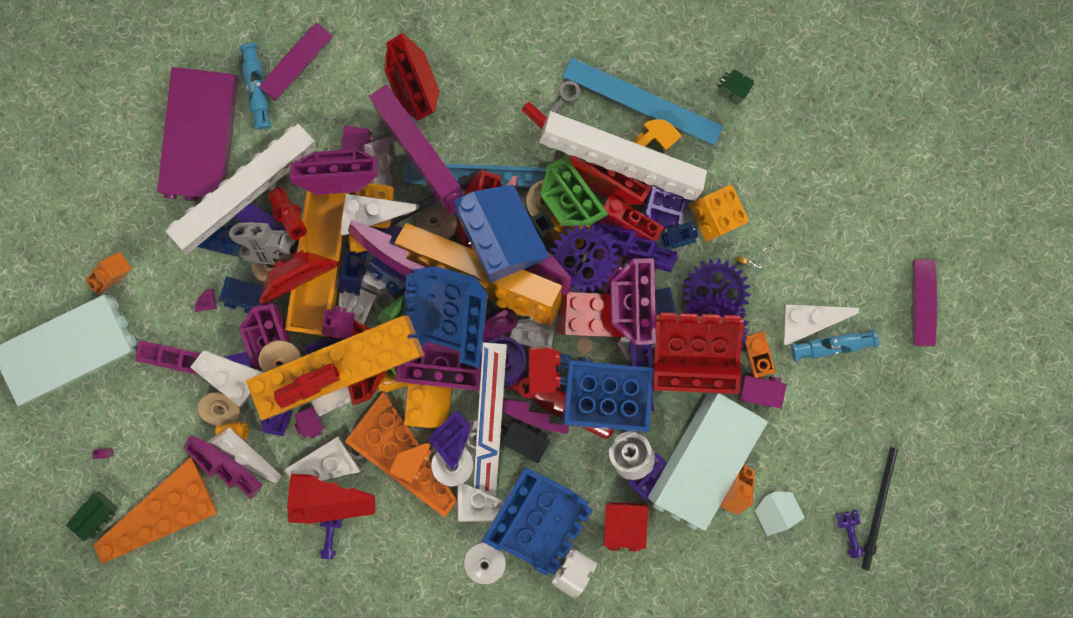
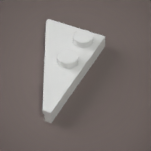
(372, 211)
(806, 320)
(244, 455)
(475, 505)

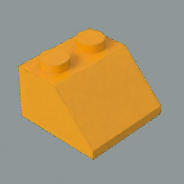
(427, 405)

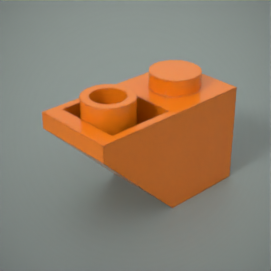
(108, 273)
(758, 354)
(408, 462)
(741, 491)

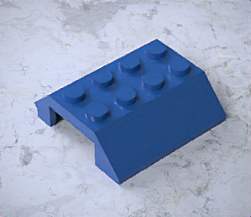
(447, 311)
(538, 521)

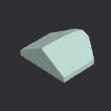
(778, 512)

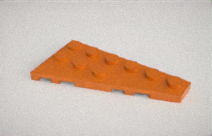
(379, 440)
(170, 507)

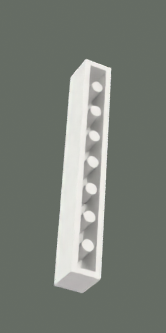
(622, 156)
(240, 189)

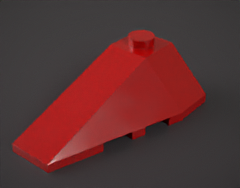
(320, 501)

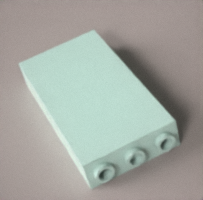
(65, 349)
(707, 461)

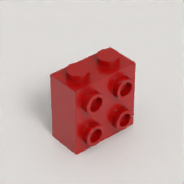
(625, 526)

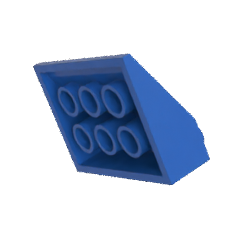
(500, 231)
(608, 397)

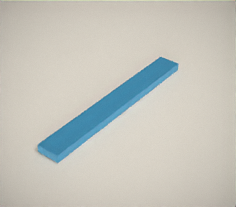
(642, 101)
(526, 175)

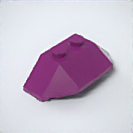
(334, 171)
(634, 301)
(260, 327)
(440, 368)

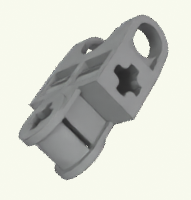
(264, 244)

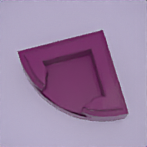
(206, 301)
(102, 453)

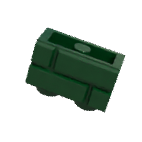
(734, 86)
(91, 516)

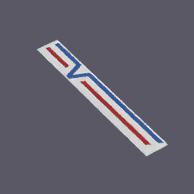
(490, 417)

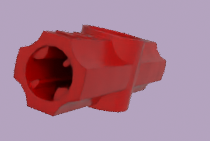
(287, 213)
(307, 385)

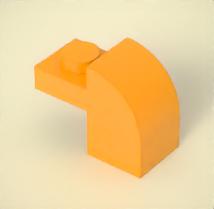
(660, 131)

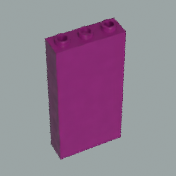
(197, 132)
(416, 148)

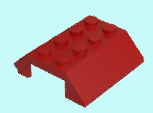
(698, 353)

